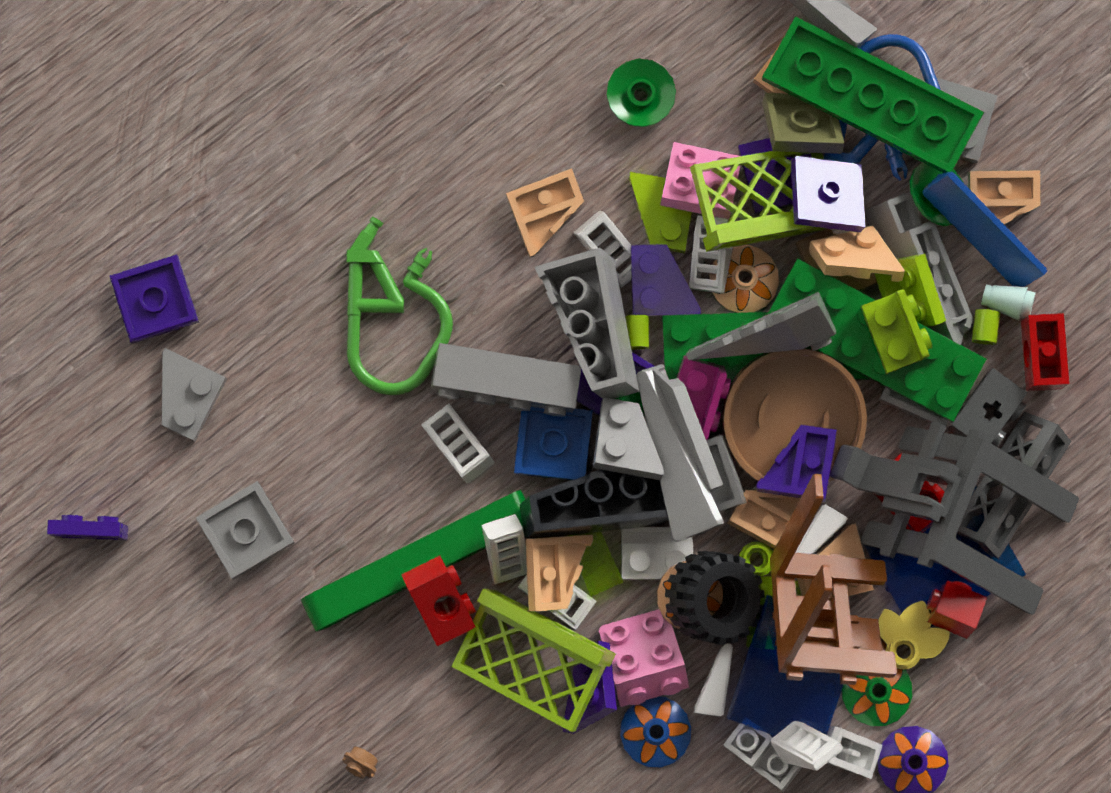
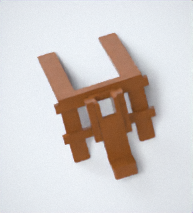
(815, 629)

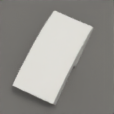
(757, 751)

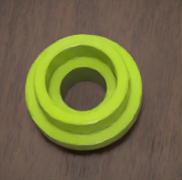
(762, 549)

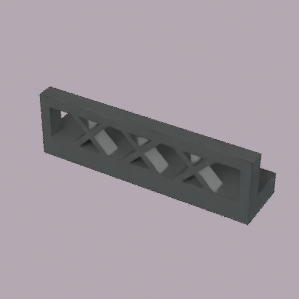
(1009, 509)

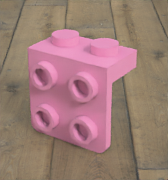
(645, 659)

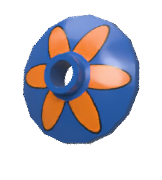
(652, 751)

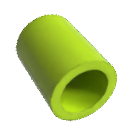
(985, 326)
(638, 331)

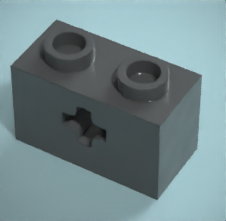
(994, 391)

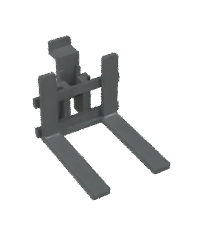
(901, 485)

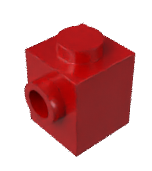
(956, 608)

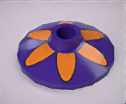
(898, 749)

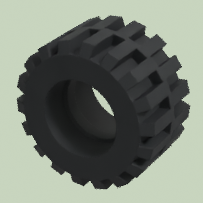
(690, 593)

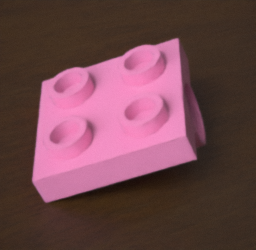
(679, 185)

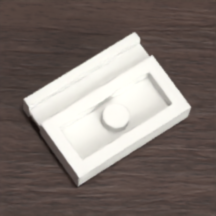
(651, 552)

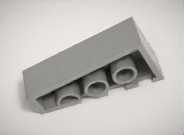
(505, 379)

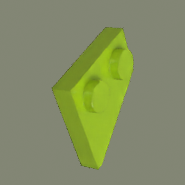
(661, 223)

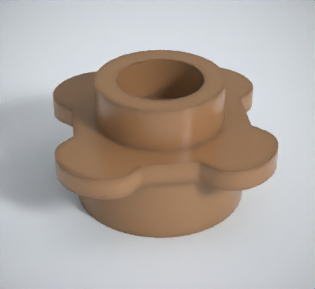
(360, 763)

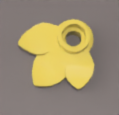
(914, 631)

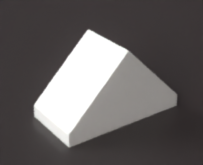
(858, 753)

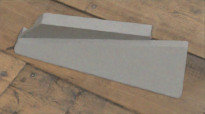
(837, 19)
(902, 232)
(683, 453)

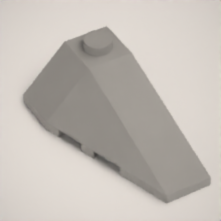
(786, 329)

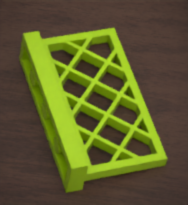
(748, 229)
(552, 635)

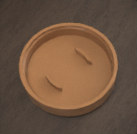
(779, 395)

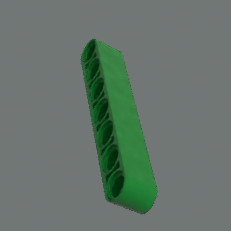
(385, 577)

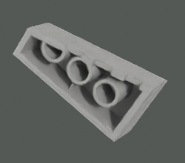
(593, 317)

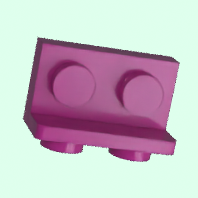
(705, 386)

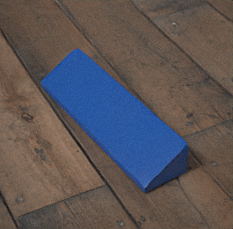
(983, 230)

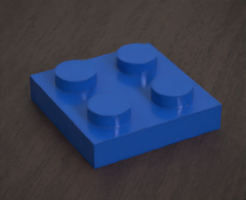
(553, 444)

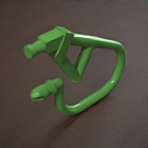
(361, 255)

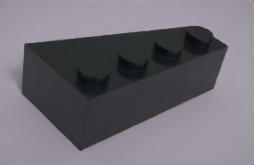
(594, 504)

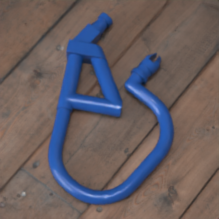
(893, 155)

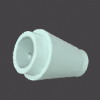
(1009, 300)

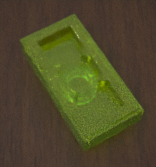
(599, 567)

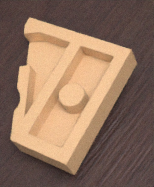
(1006, 192)
(544, 207)
(856, 255)
(764, 516)

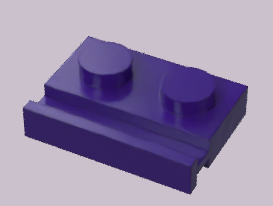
(75, 528)

